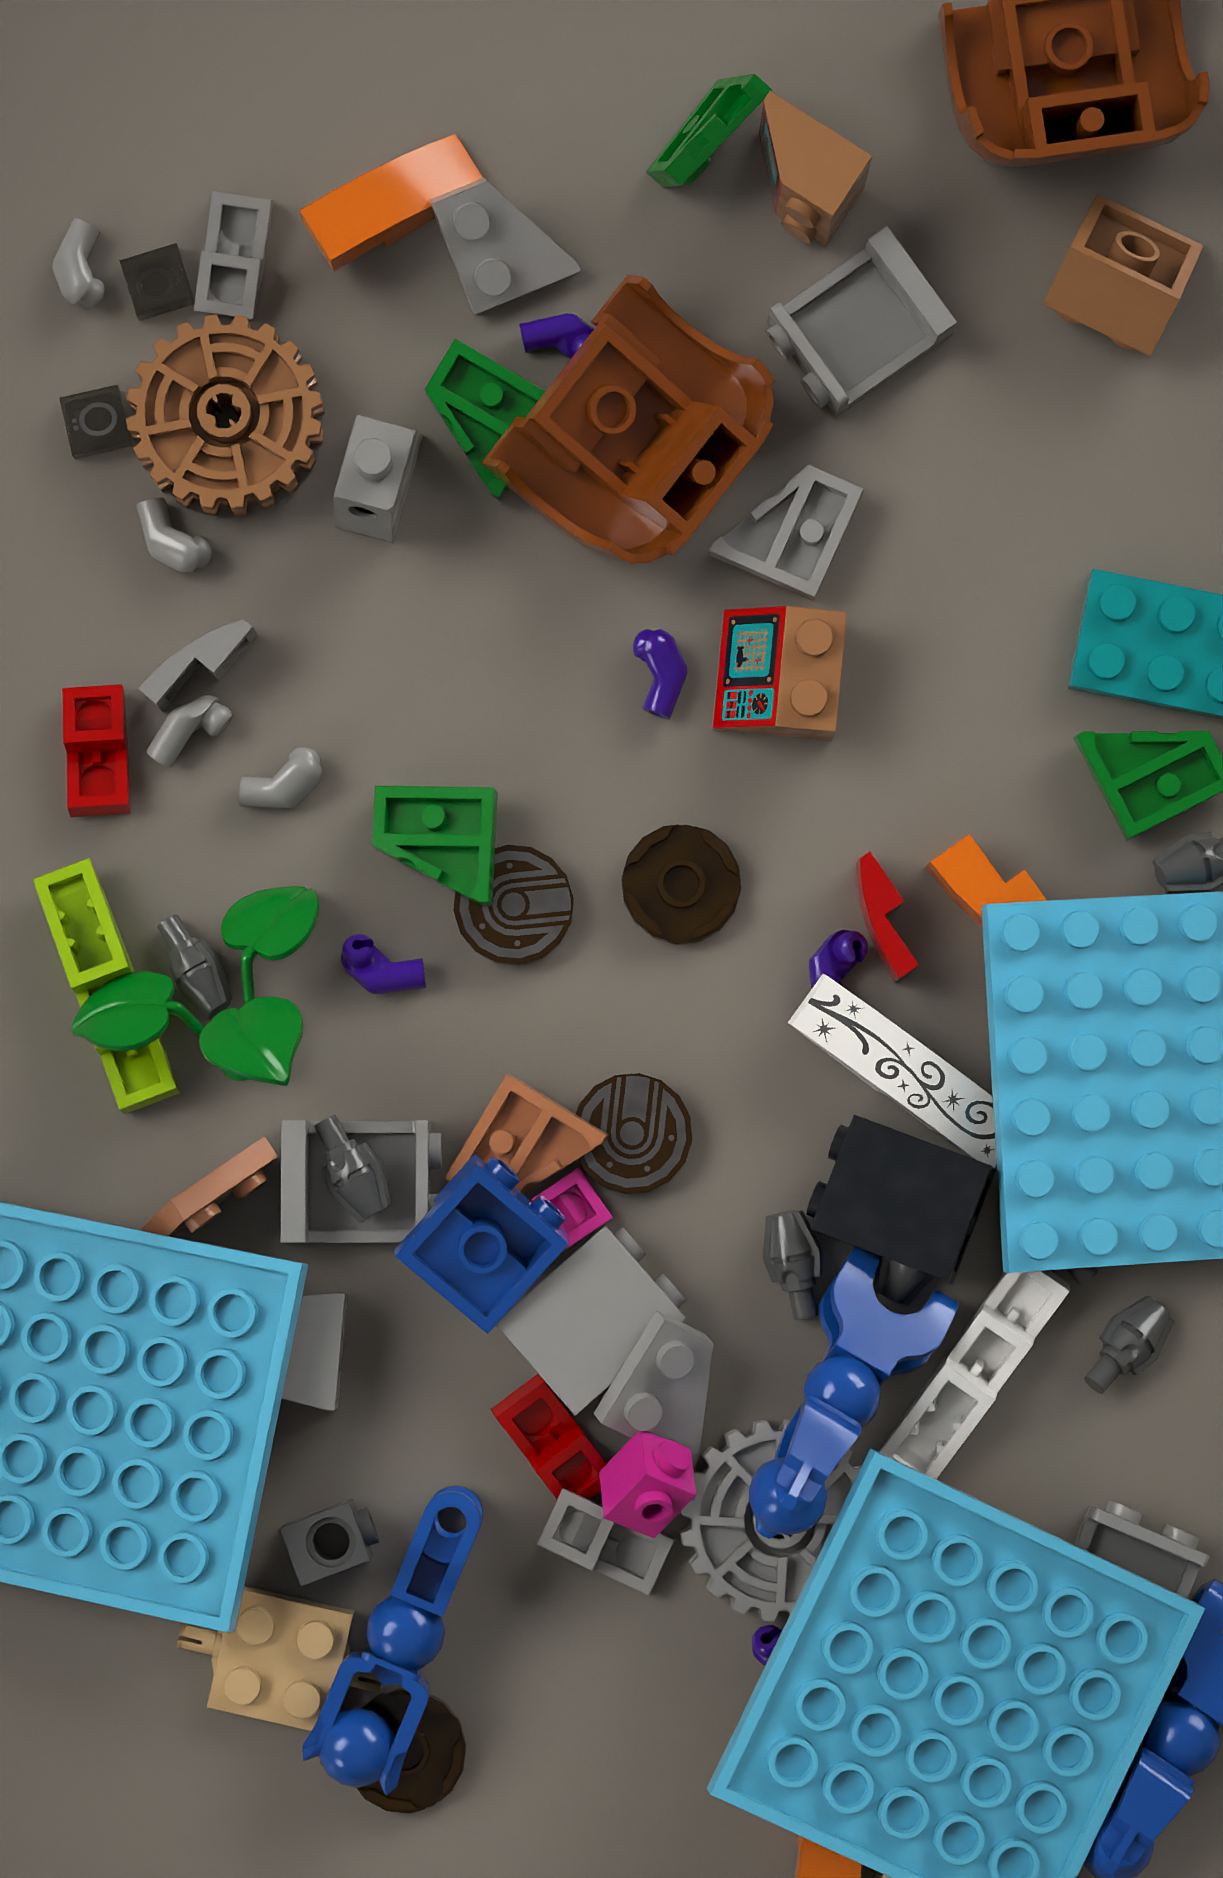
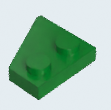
(707, 128)
(479, 404)
(1152, 774)
(440, 834)

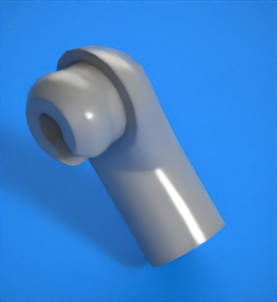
(72, 269)
(169, 544)
(183, 722)
(288, 786)

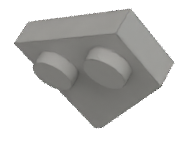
(496, 246)
(793, 533)
(662, 1385)

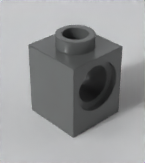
(305, 1554)

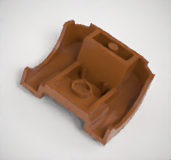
(1069, 78)
(637, 430)

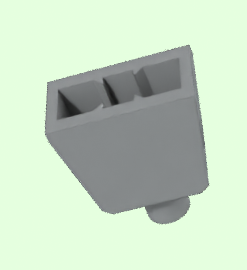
(375, 478)
(317, 1352)

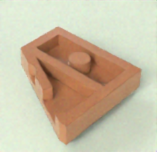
(528, 1135)
(199, 1202)

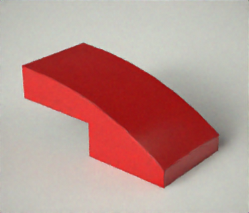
(96, 750)
(877, 900)
(550, 1439)

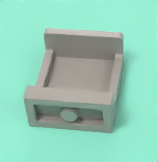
(860, 324)
(313, 1213)
(589, 1316)
(1162, 1558)

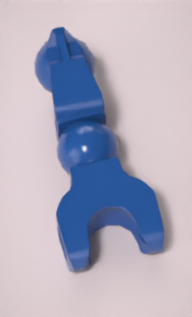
(842, 1392)
(402, 1638)
(1175, 1747)

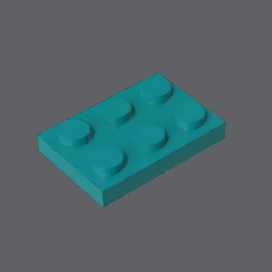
(1150, 644)

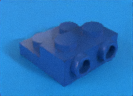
(484, 1241)

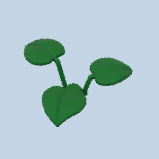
(242, 1042)

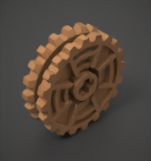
(201, 375)

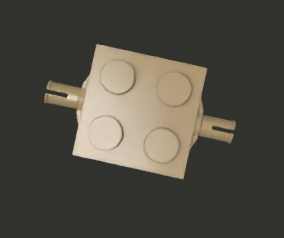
(277, 1658)

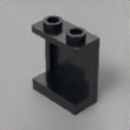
(900, 1197)

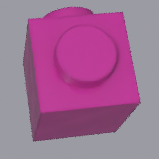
(647, 1483)

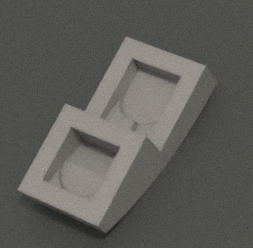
(233, 255)
(212, 651)
(586, 1538)

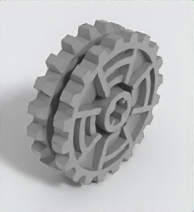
(724, 1530)

